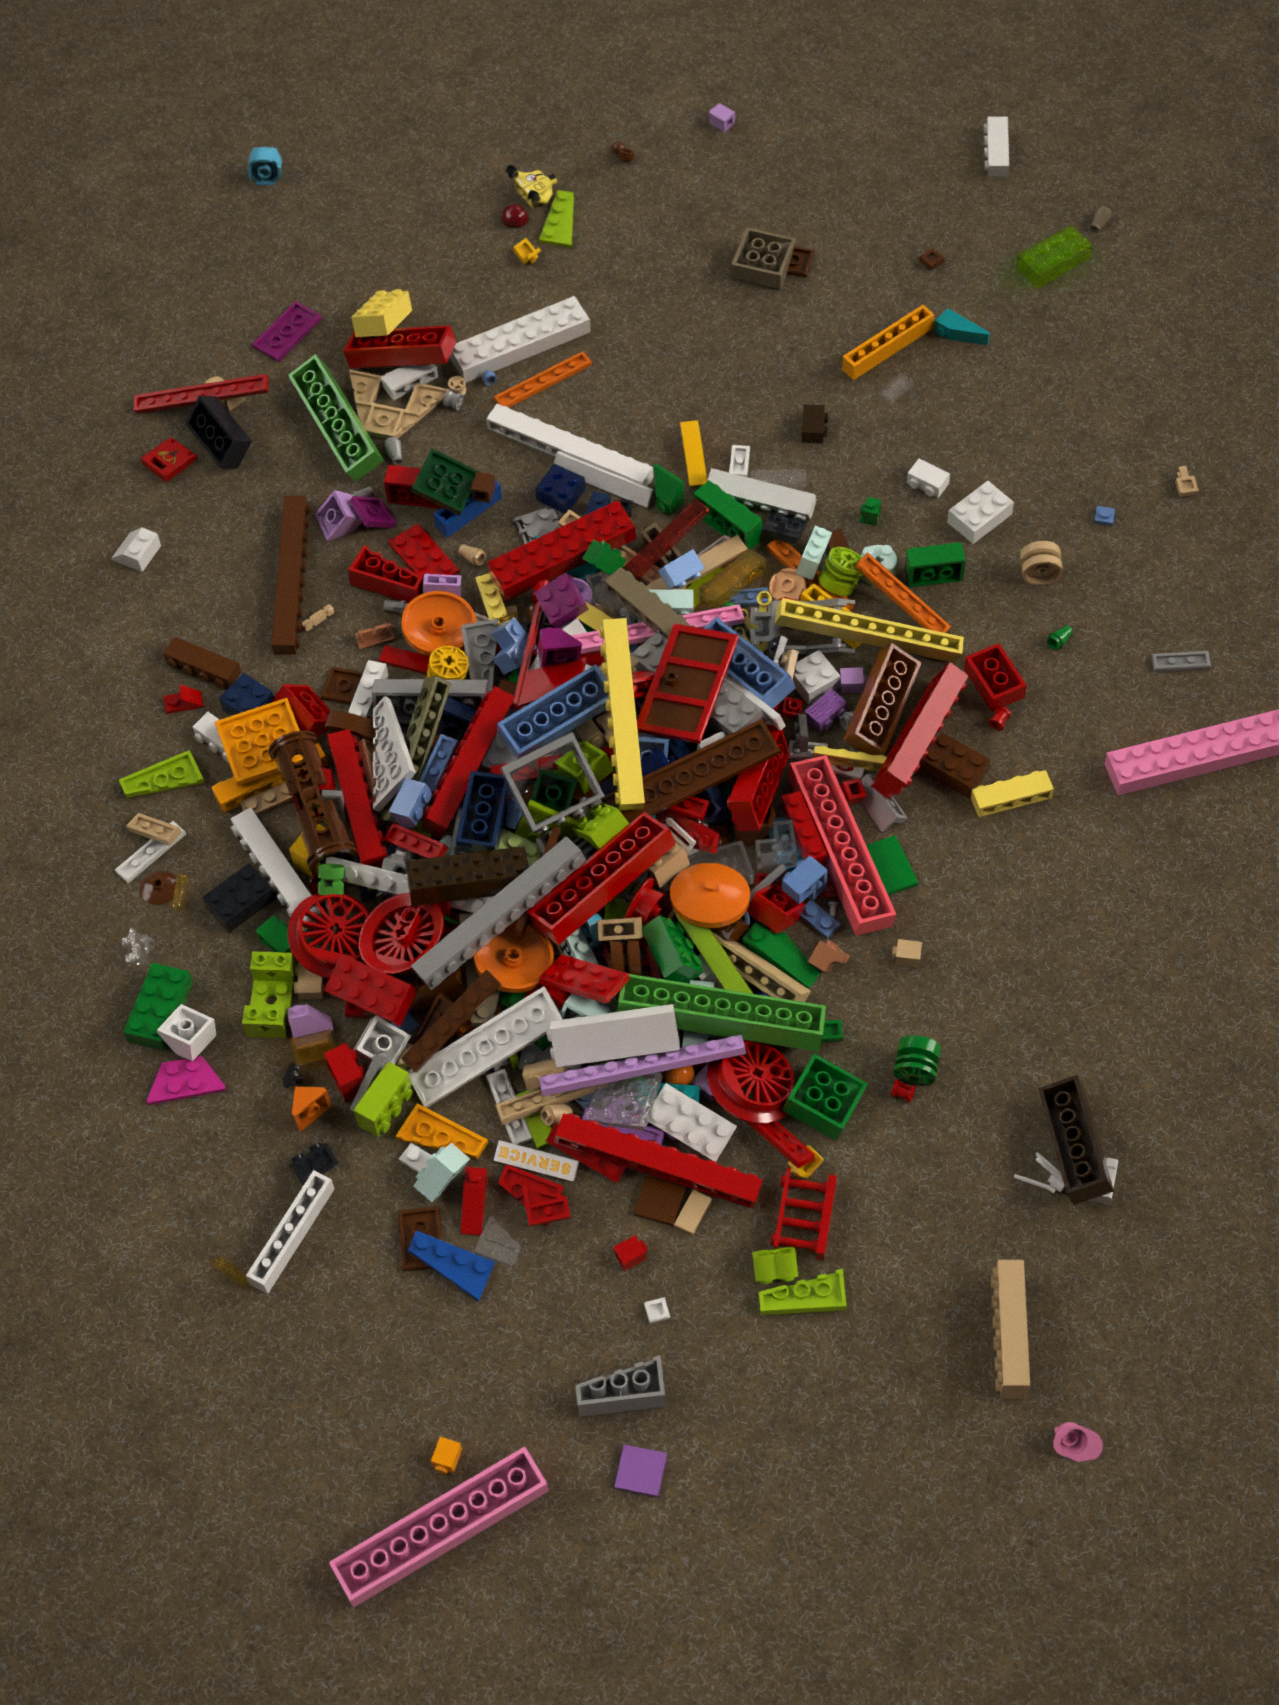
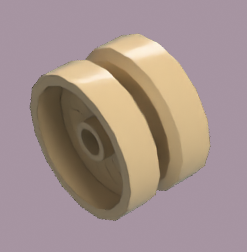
(1041, 563)

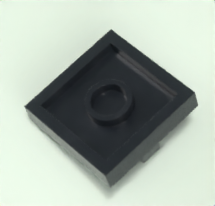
(784, 528)

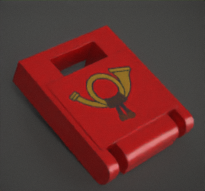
(172, 456)

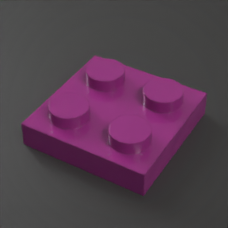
(372, 512)

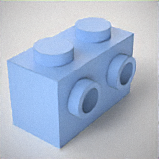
(682, 569)

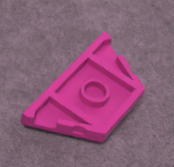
(184, 1080)

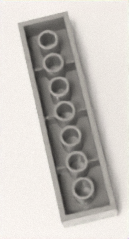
(731, 709)

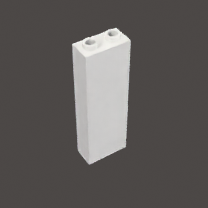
(613, 1035)

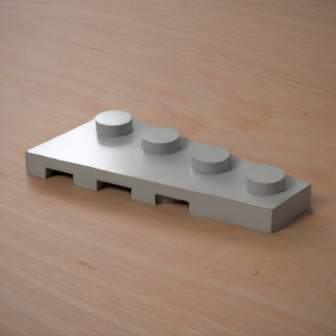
(480, 650)

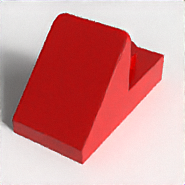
(185, 700)

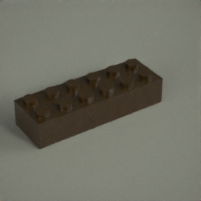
(463, 875)
(1075, 1140)

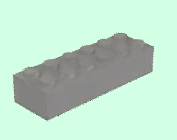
(405, 694)

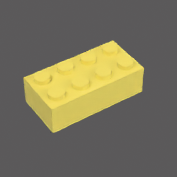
(382, 313)

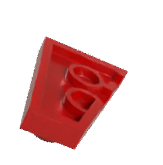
(514, 1178)

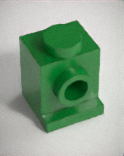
(870, 511)

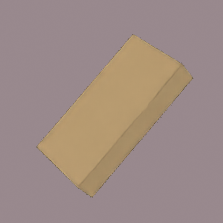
(693, 1212)

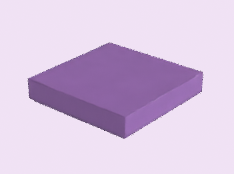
(640, 1471)

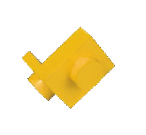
(526, 251)
(807, 1170)

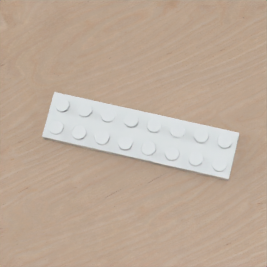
(485, 1047)

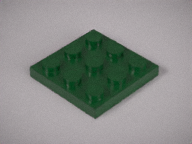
(444, 482)

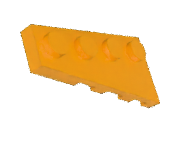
(434, 1131)

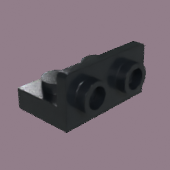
(319, 1159)

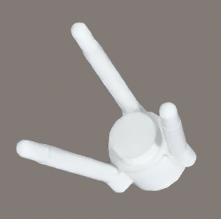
(1055, 1180)

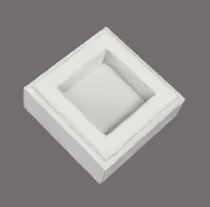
(657, 1310)

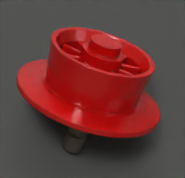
(646, 902)

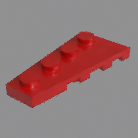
(705, 838)

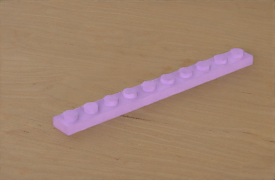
(642, 1065)

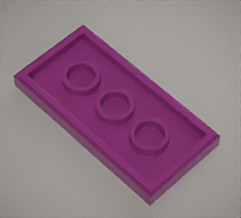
(287, 331)

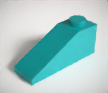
(960, 329)

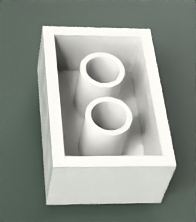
(980, 512)

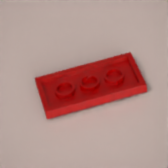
(422, 553)
(584, 978)

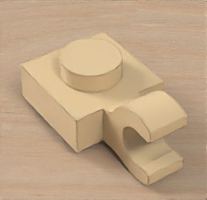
(1186, 484)

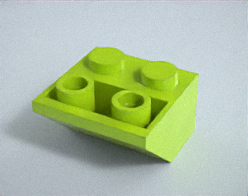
(600, 825)

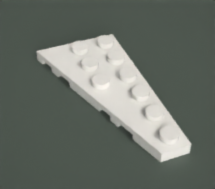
(391, 758)

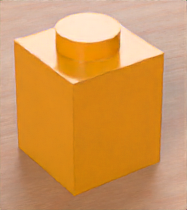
(446, 1456)

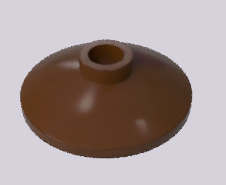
(158, 894)

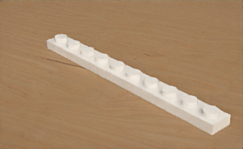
(392, 882)

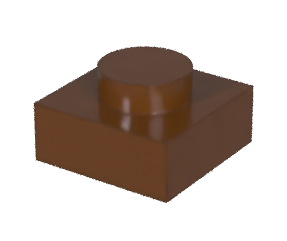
(931, 259)

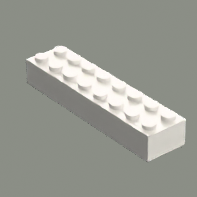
(520, 339)

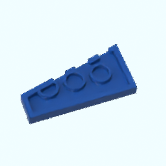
(459, 1266)

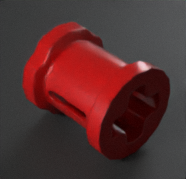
(999, 718)
(903, 1091)

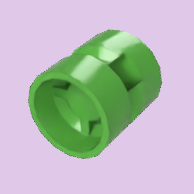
(328, 873)

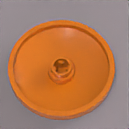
(436, 621)
(709, 895)
(514, 960)

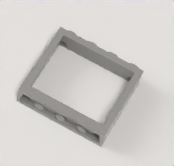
(542, 752)

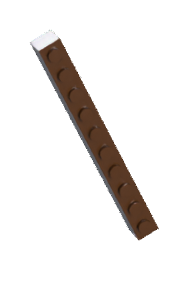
(290, 575)

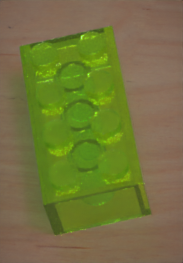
(1054, 256)

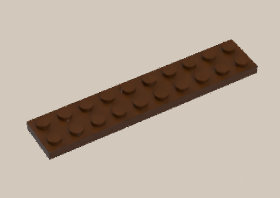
(702, 769)

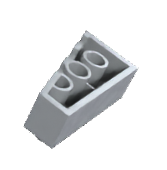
(624, 1390)

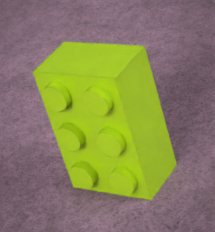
(383, 1100)

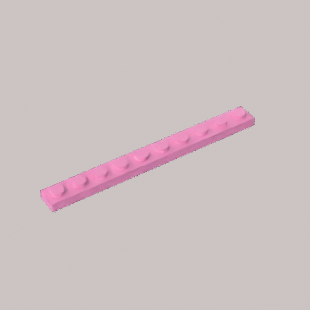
(641, 632)

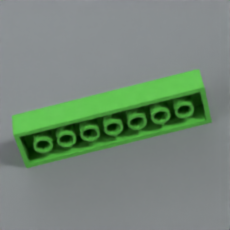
(335, 418)

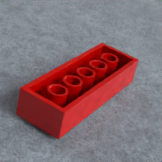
(401, 348)
(757, 786)

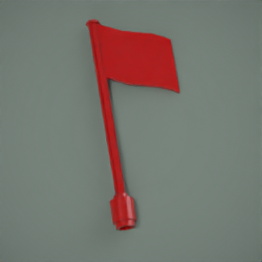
(540, 681)

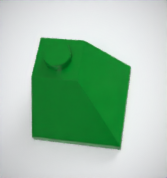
(668, 490)

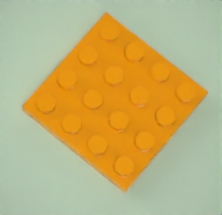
(250, 735)

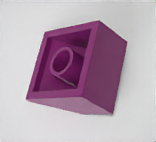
(557, 647)

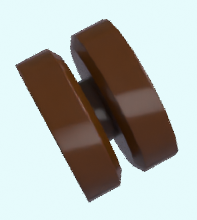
(625, 961)

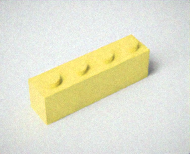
(1012, 793)

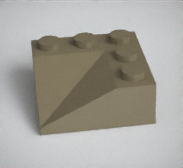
(763, 258)

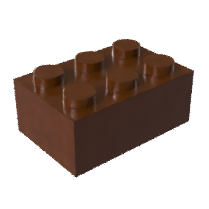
(955, 764)

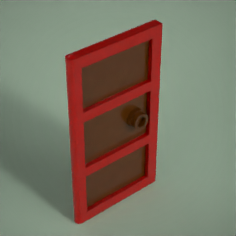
(687, 683)

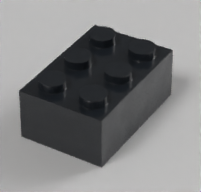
(239, 898)

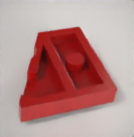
(545, 1207)

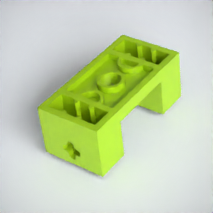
(275, 977)

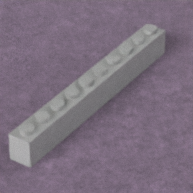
(498, 913)

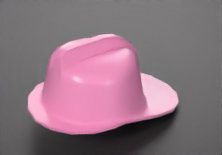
(1077, 1442)

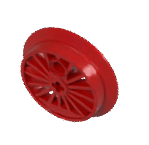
(407, 933)
(320, 960)
(761, 1078)

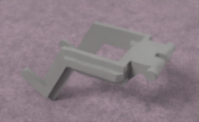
(767, 628)

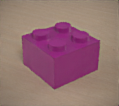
(561, 600)

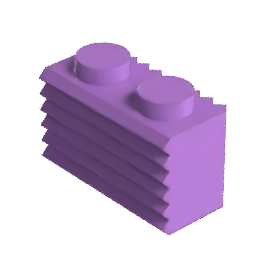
(825, 710)

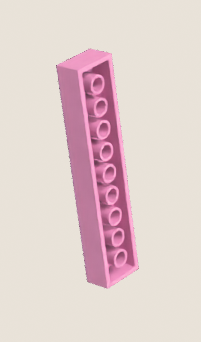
(1194, 753)
(439, 1526)

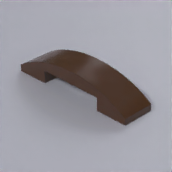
(357, 724)

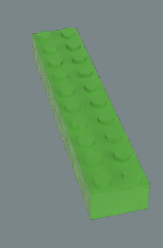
(729, 1012)

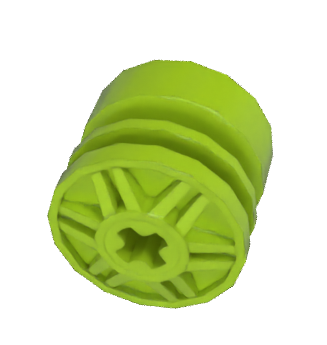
(839, 573)

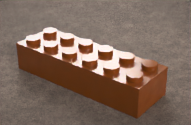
(882, 701)

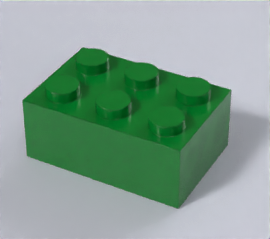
(935, 564)
(672, 950)

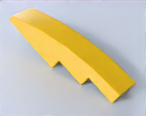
(693, 453)

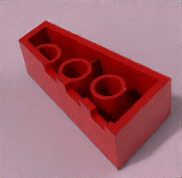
(384, 577)

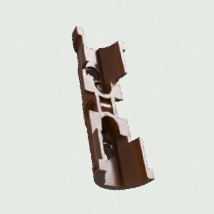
(317, 842)

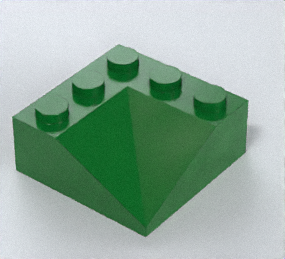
(824, 1097)

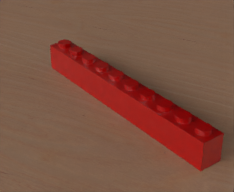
(658, 1160)

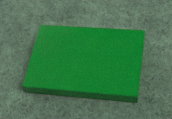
(892, 865)

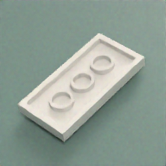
(691, 1122)

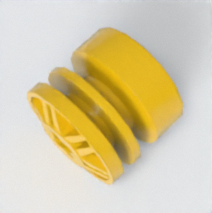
(448, 663)

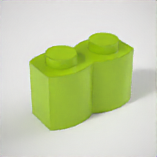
(775, 1265)

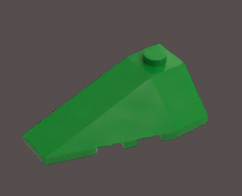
(781, 953)

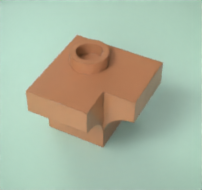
(827, 955)

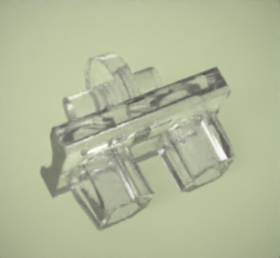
(140, 946)

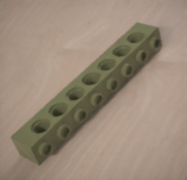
(422, 731)

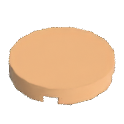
(787, 584)

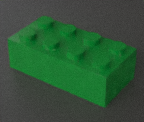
(729, 516)
(159, 997)

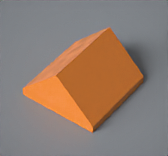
(309, 1105)

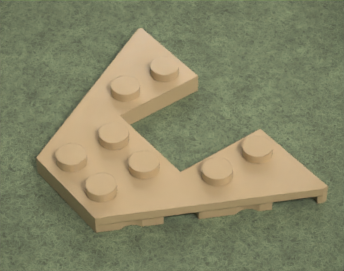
(390, 421)

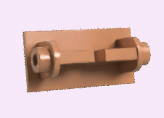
(374, 636)

